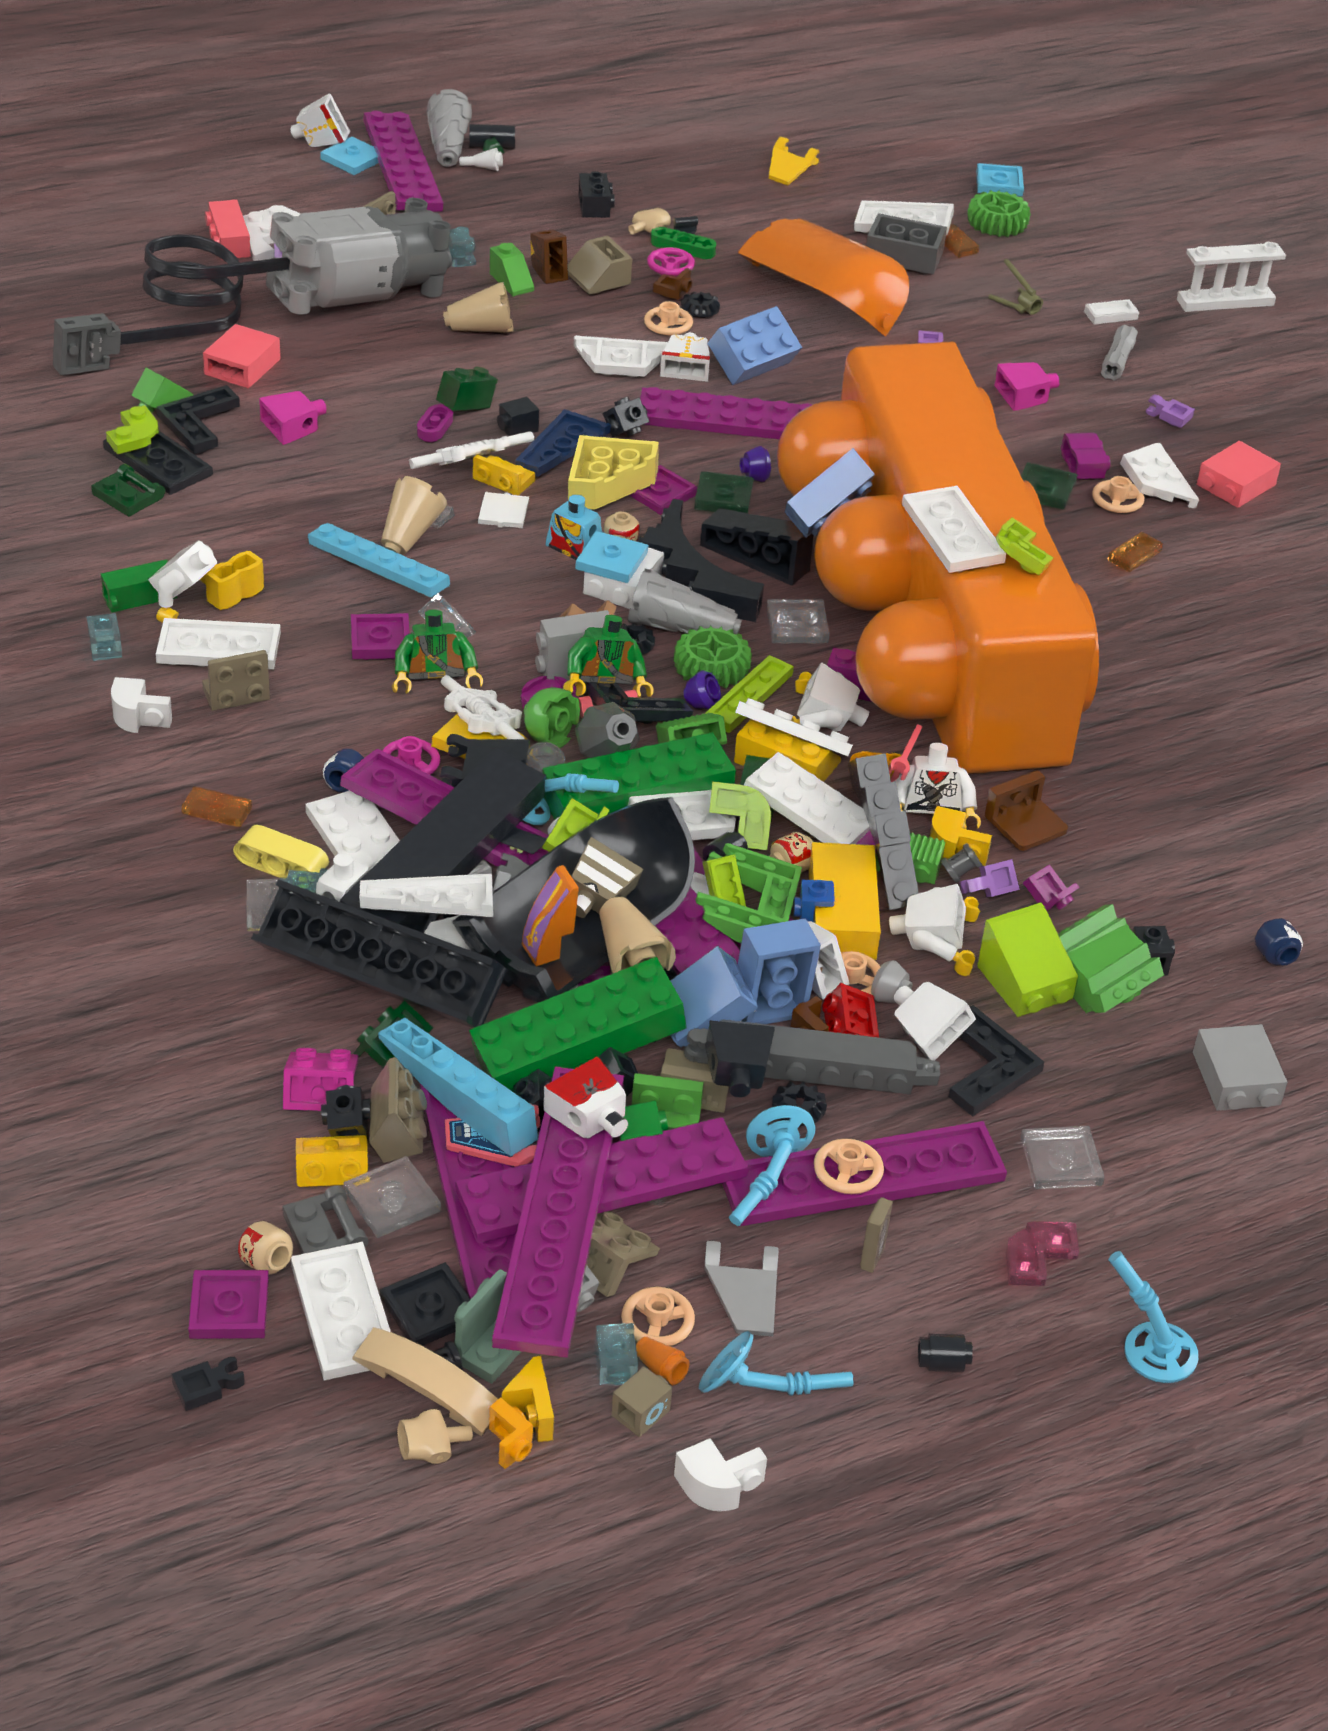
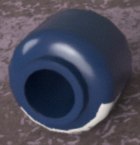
(338, 765)
(1279, 942)

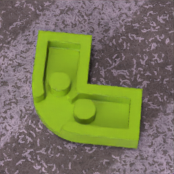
(137, 432)
(1016, 542)
(749, 805)

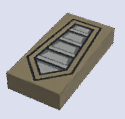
(876, 1234)

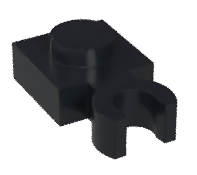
(203, 1385)

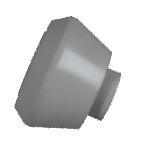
(888, 980)

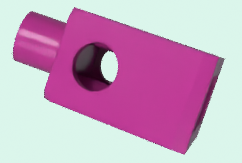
(1024, 384)
(290, 415)

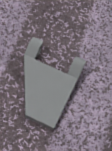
(745, 1292)

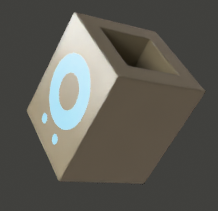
(642, 1401)

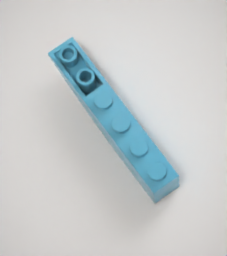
(463, 1087)

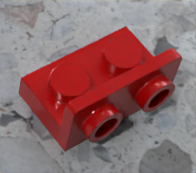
(850, 1012)

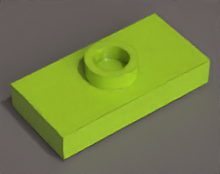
(724, 879)

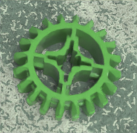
(998, 213)
(713, 651)

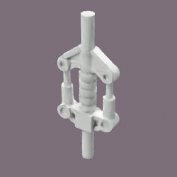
(457, 453)
(483, 717)

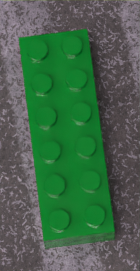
(649, 770)
(581, 1024)

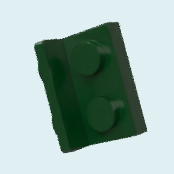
(370, 1040)

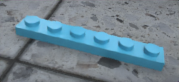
(379, 559)

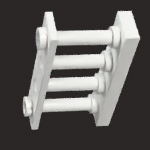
(1238, 295)

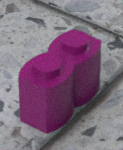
(1085, 455)

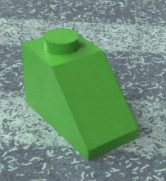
(510, 267)
(157, 390)

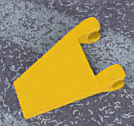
(787, 166)

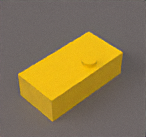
(856, 904)

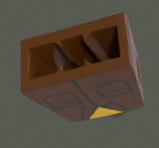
(549, 251)

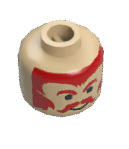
(622, 525)
(794, 849)
(265, 1247)

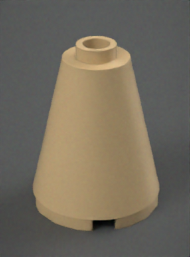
(481, 312)
(410, 513)
(632, 937)

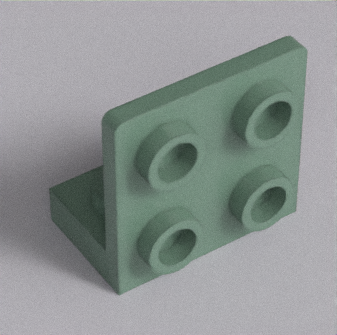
(475, 1329)

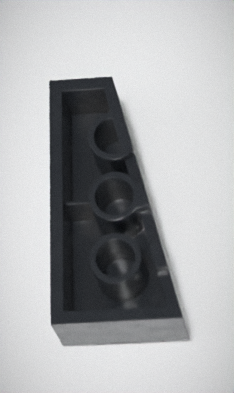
(760, 543)

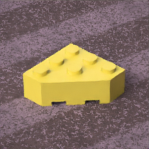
(611, 469)

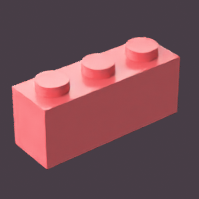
(228, 227)

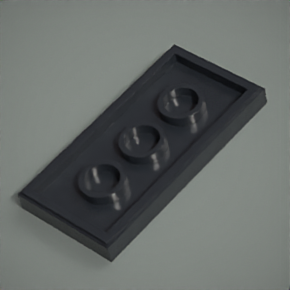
(165, 463)

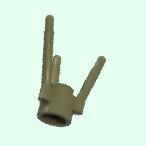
(1028, 299)

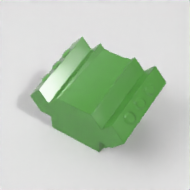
(1108, 960)

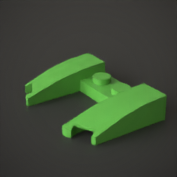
(765, 874)

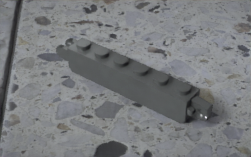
(836, 1059)

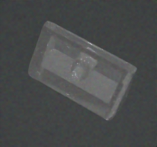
(450, 615)

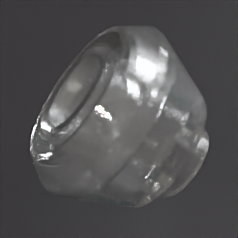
(544, 755)

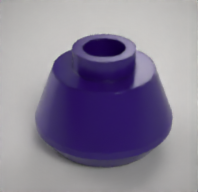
(756, 464)
(702, 690)

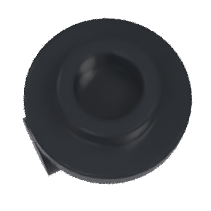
(686, 224)

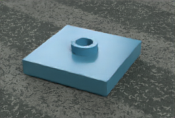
(351, 156)
(999, 178)
(611, 557)

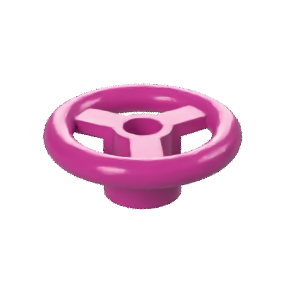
(670, 264)
(410, 752)

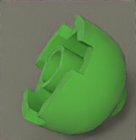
(551, 715)

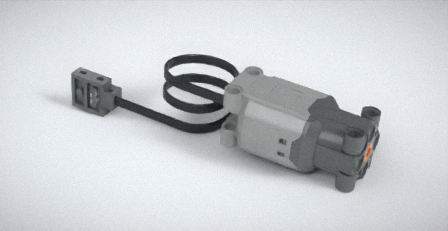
(324, 263)

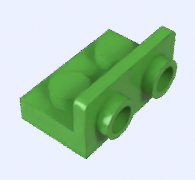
(677, 1097)

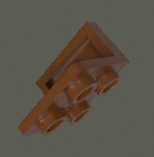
(1021, 814)

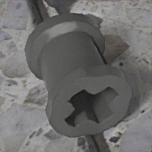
(961, 862)

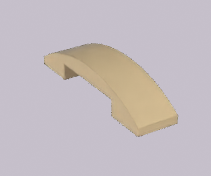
(429, 1375)

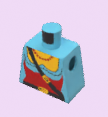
(572, 527)

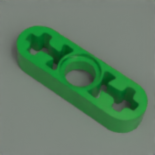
(695, 245)

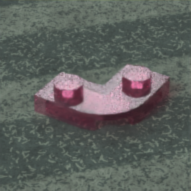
(1031, 1246)

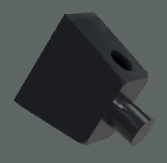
(738, 1055)

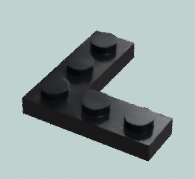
(186, 414)
(644, 709)
(1007, 1068)

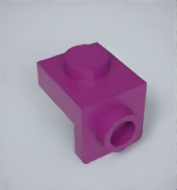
(1049, 889)

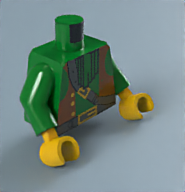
(434, 652)
(606, 657)

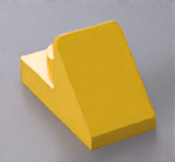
(531, 1395)

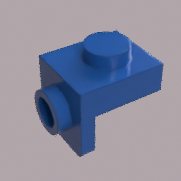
(813, 894)

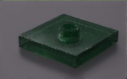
(1050, 484)
(723, 492)

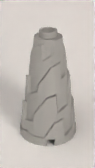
(448, 123)
(677, 608)

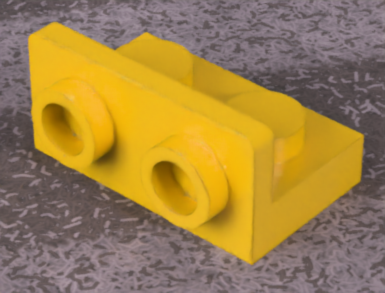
(502, 474)
(330, 1159)

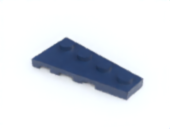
(559, 441)

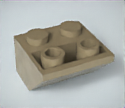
(600, 266)
(396, 1114)

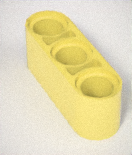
(278, 852)

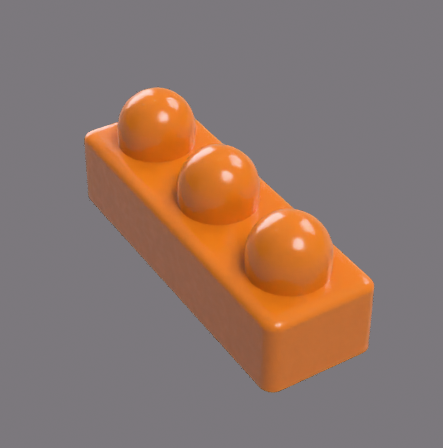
(980, 651)

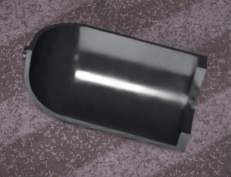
(644, 833)

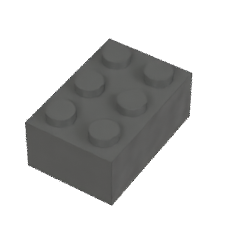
(909, 242)

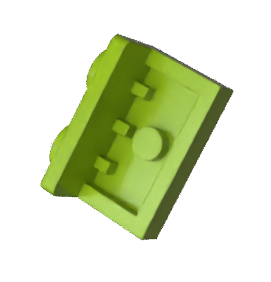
(571, 821)

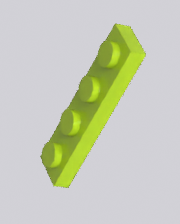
(756, 685)

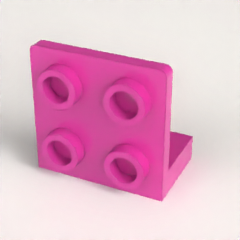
(313, 1073)

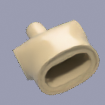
(649, 219)
(429, 1438)

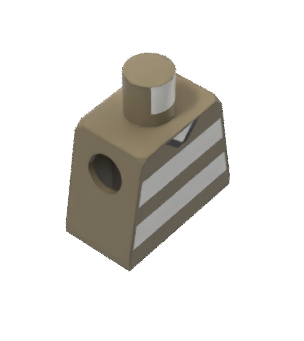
(602, 876)

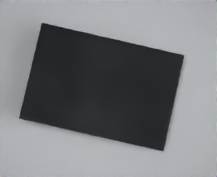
(523, 841)

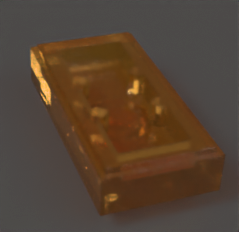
(960, 243)
(1135, 551)
(217, 806)

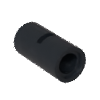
(481, 132)

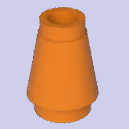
(663, 1359)

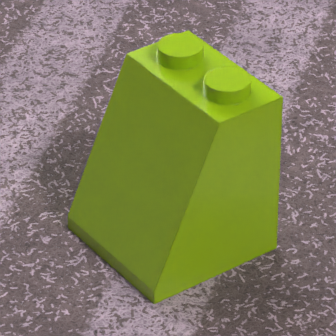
(1026, 960)

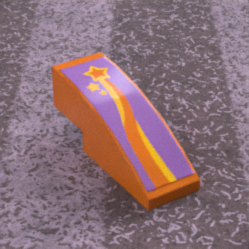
(551, 917)

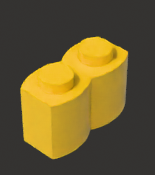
(234, 580)

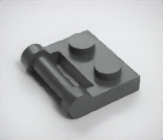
(311, 1226)

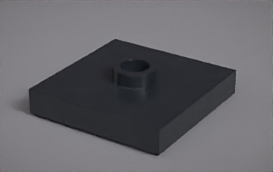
(425, 1303)

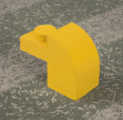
(949, 826)

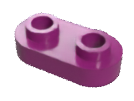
(434, 423)

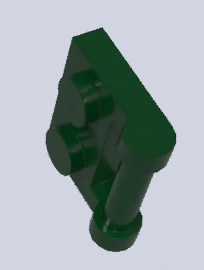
(124, 497)

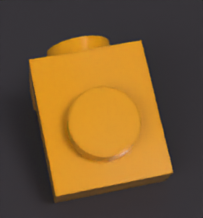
(514, 1431)

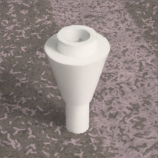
(488, 159)

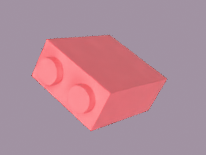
(241, 356)
(1238, 474)

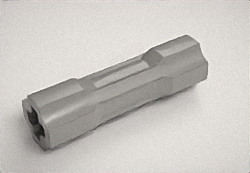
(1116, 358)

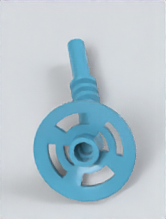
(570, 783)
(781, 1140)
(1162, 1344)
(731, 1366)

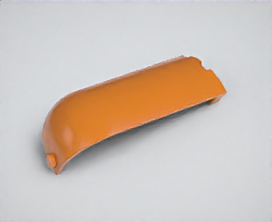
(837, 266)

